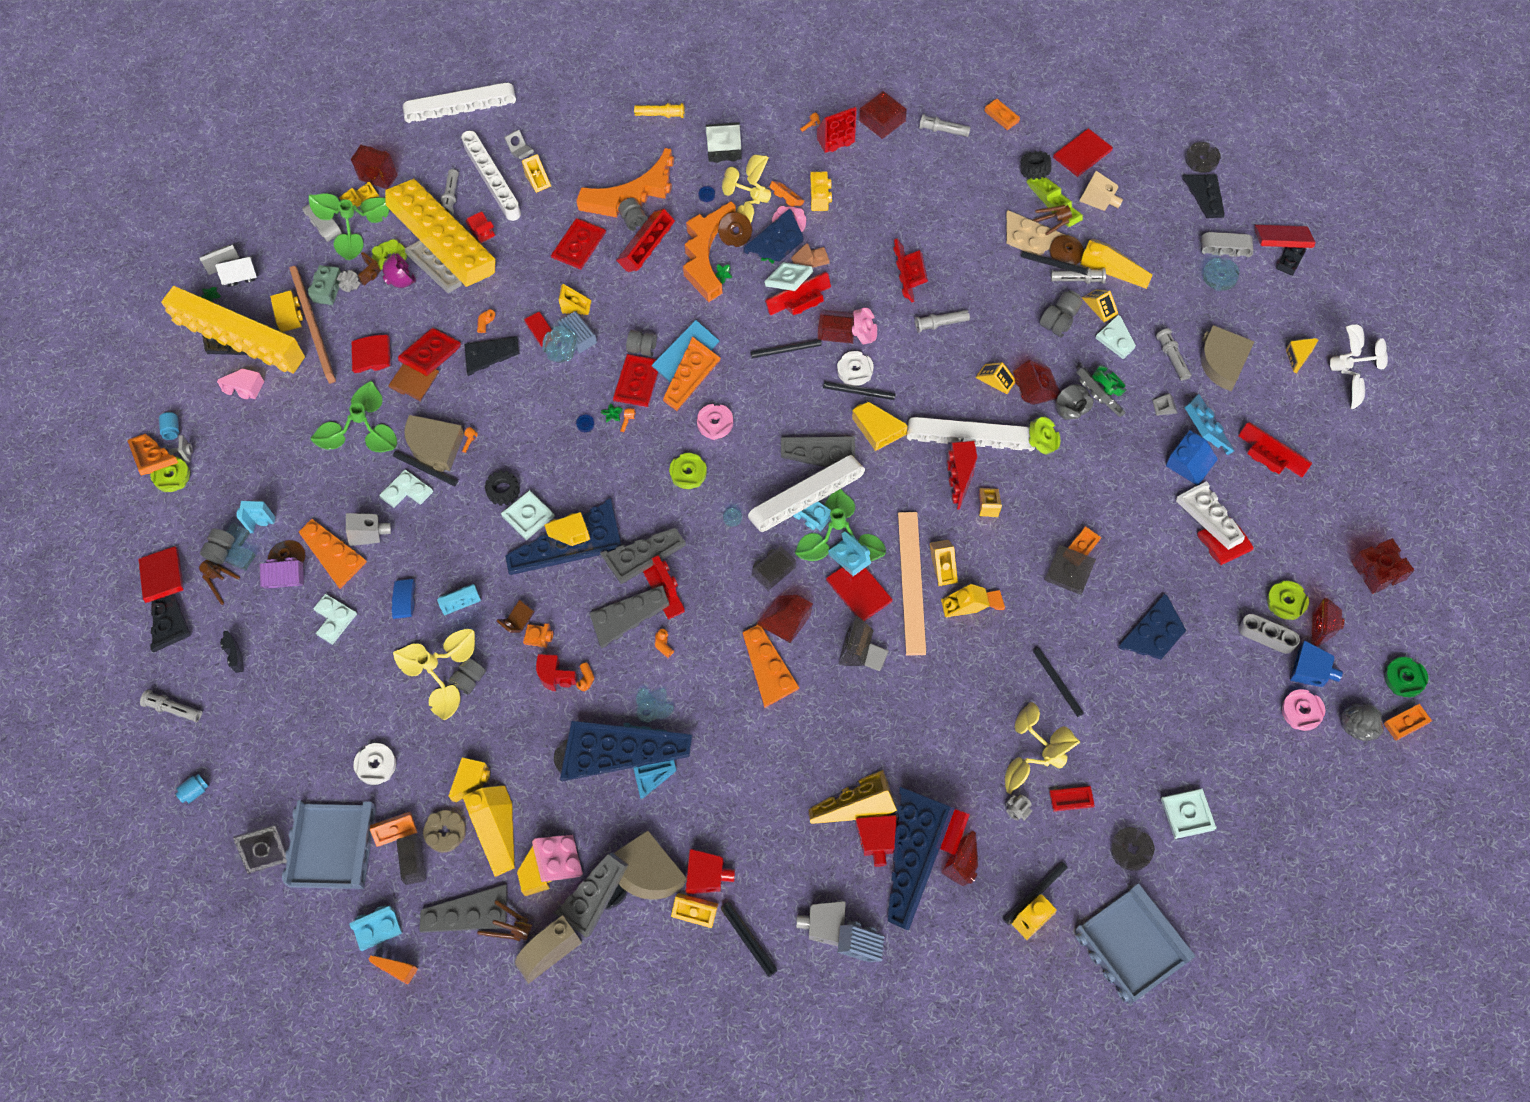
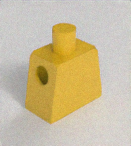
(1035, 916)

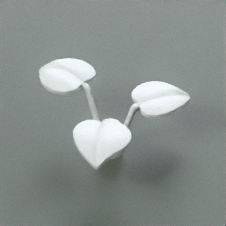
(1344, 362)

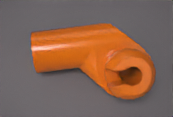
(484, 319)
(661, 643)
(587, 679)

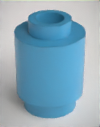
(169, 425)
(191, 789)

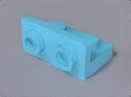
(254, 513)
(815, 516)
(850, 554)
(458, 599)
(375, 927)

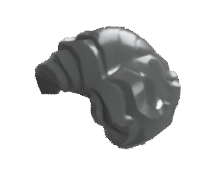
(1073, 402)
(1362, 722)

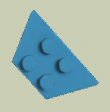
(1207, 425)
(652, 775)

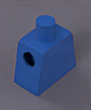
(1314, 666)

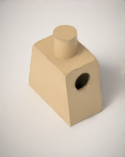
(1101, 193)

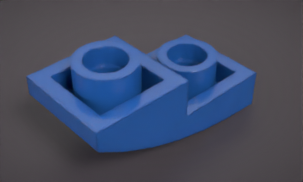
(402, 598)

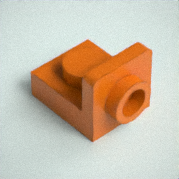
(538, 635)

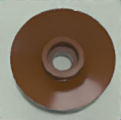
(727, 226)
(1060, 252)
(293, 550)

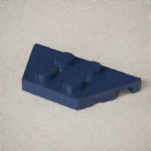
(777, 238)
(1156, 631)

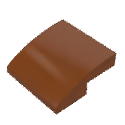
(412, 382)

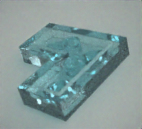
(238, 555)

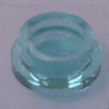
(732, 517)

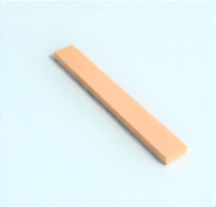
(911, 584)

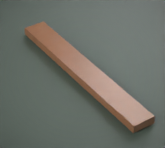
(312, 325)

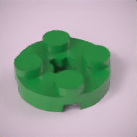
(1111, 381)
(1401, 687)

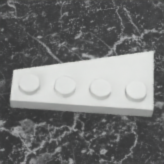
(1207, 510)

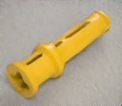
(665, 110)

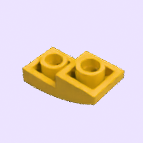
(357, 197)

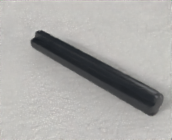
(749, 939)

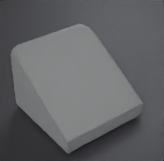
(1164, 405)
(876, 657)

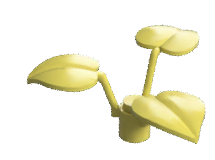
(759, 194)
(415, 658)
(1054, 753)

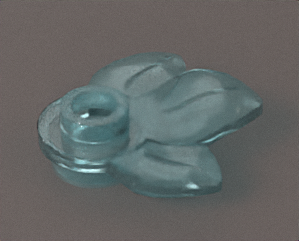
(655, 703)

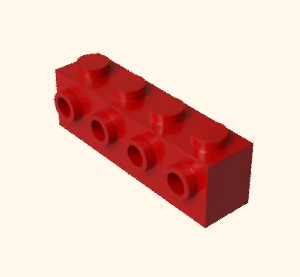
(645, 240)

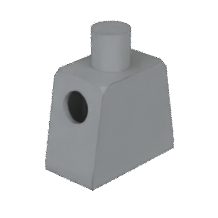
(365, 529)
(824, 922)

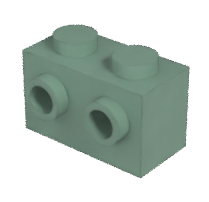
(325, 285)

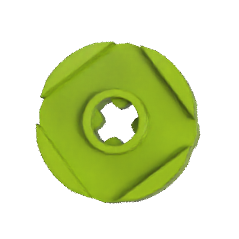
(381, 251)
(1043, 435)
(691, 480)
(175, 482)
(1280, 607)

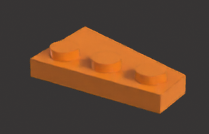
(149, 455)

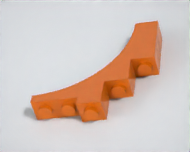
(652, 183)
(699, 270)

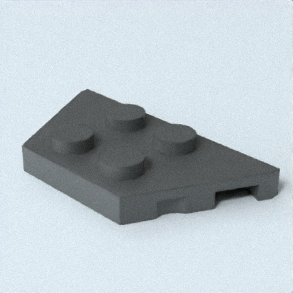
(1097, 390)

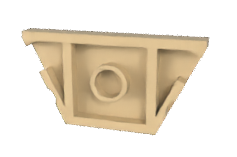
(1028, 234)

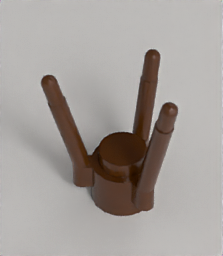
(1062, 214)
(210, 571)
(519, 930)

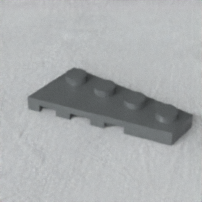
(817, 450)
(635, 558)
(627, 614)
(589, 901)
(466, 913)

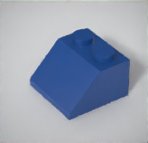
(1192, 458)

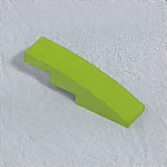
(1052, 197)

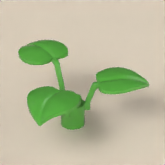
(326, 205)
(365, 398)
(814, 547)

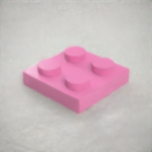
(557, 858)

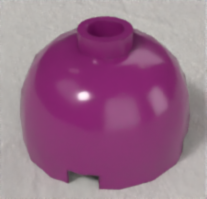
(396, 271)

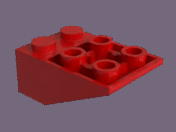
(837, 130)
(962, 464)

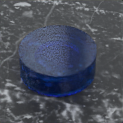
(706, 194)
(585, 423)

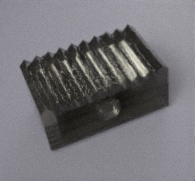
(773, 567)
(411, 860)

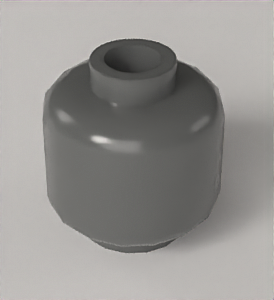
(1069, 303)

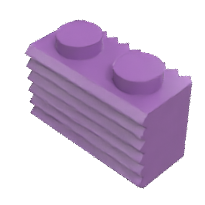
(281, 574)

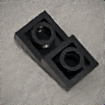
(1291, 260)
(231, 647)

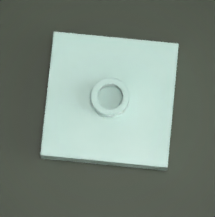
(788, 276)
(527, 515)
(1188, 813)

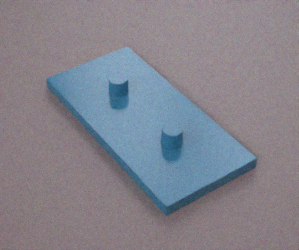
(671, 358)

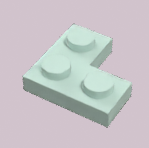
(405, 485)
(337, 617)

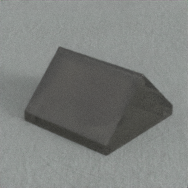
(856, 643)
(262, 848)

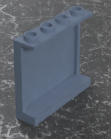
(329, 846)
(1134, 944)

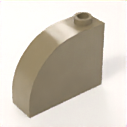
(1224, 356)
(433, 441)
(650, 869)
(546, 949)

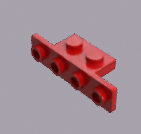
(911, 268)
(804, 297)
(1273, 452)
(658, 576)

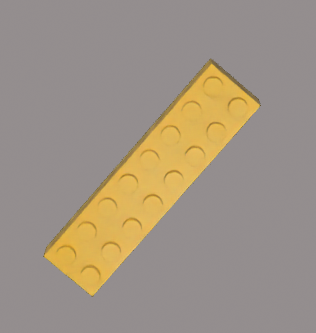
(440, 232)
(233, 329)

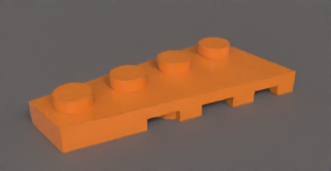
(691, 372)
(333, 554)
(769, 669)

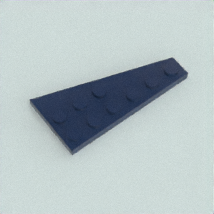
(549, 552)
(608, 748)
(916, 846)

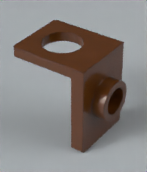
(371, 271)
(518, 618)

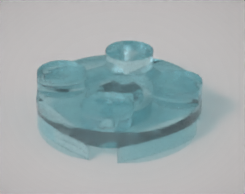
(1218, 282)
(567, 348)

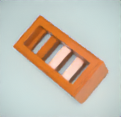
(399, 970)

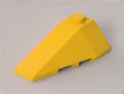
(1103, 255)
(869, 799)
(493, 821)

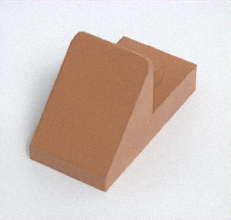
(810, 257)

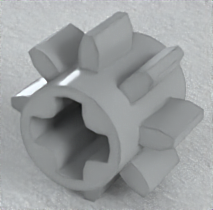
(348, 280)
(1018, 807)

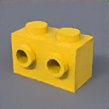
(819, 191)

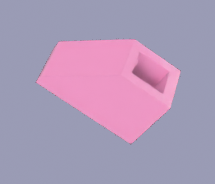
(244, 381)

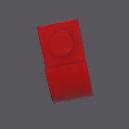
(480, 227)
(550, 675)

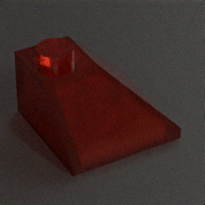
(786, 616)
(1326, 622)
(964, 863)

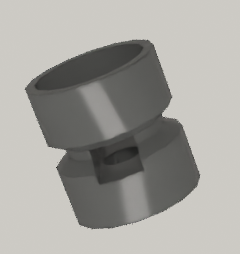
(632, 213)
(1056, 321)
(641, 342)
(216, 547)
(468, 673)

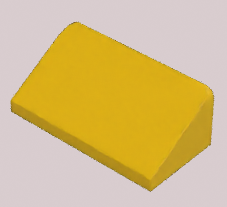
(694, 910)

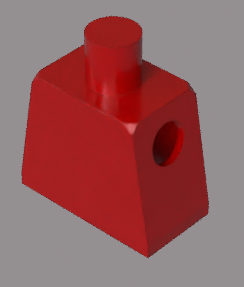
(877, 837)
(706, 873)

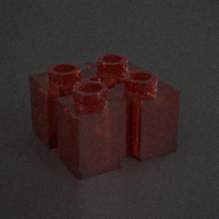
(1382, 566)

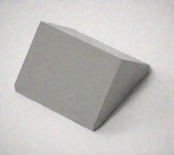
(222, 254)

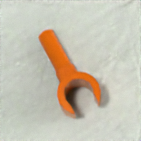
(814, 118)
(628, 414)
(469, 432)

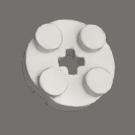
(855, 377)
(367, 756)

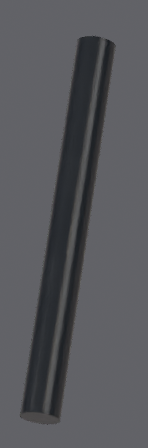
(1053, 262)
(786, 348)
(858, 390)
(425, 468)
(1058, 682)
(1039, 889)

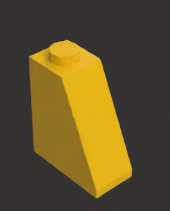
(877, 425)

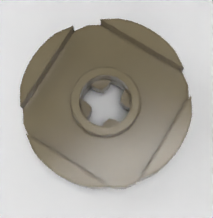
(452, 839)

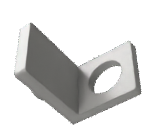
(520, 150)
(184, 449)

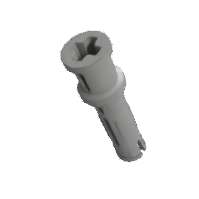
(938, 125)
(450, 192)
(1092, 276)
(933, 321)
(1171, 348)
(163, 700)

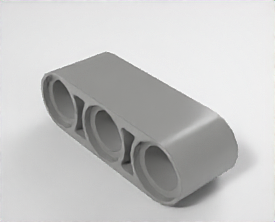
(326, 228)
(1227, 244)
(1278, 633)

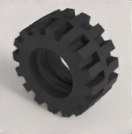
(1035, 165)
(507, 496)

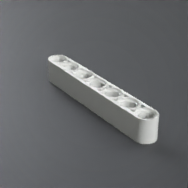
(458, 102)
(491, 175)
(959, 431)
(806, 493)

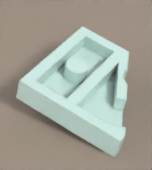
(1117, 337)

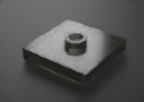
(1070, 569)

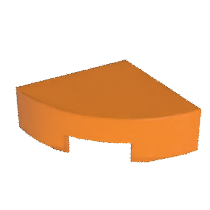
(995, 600)

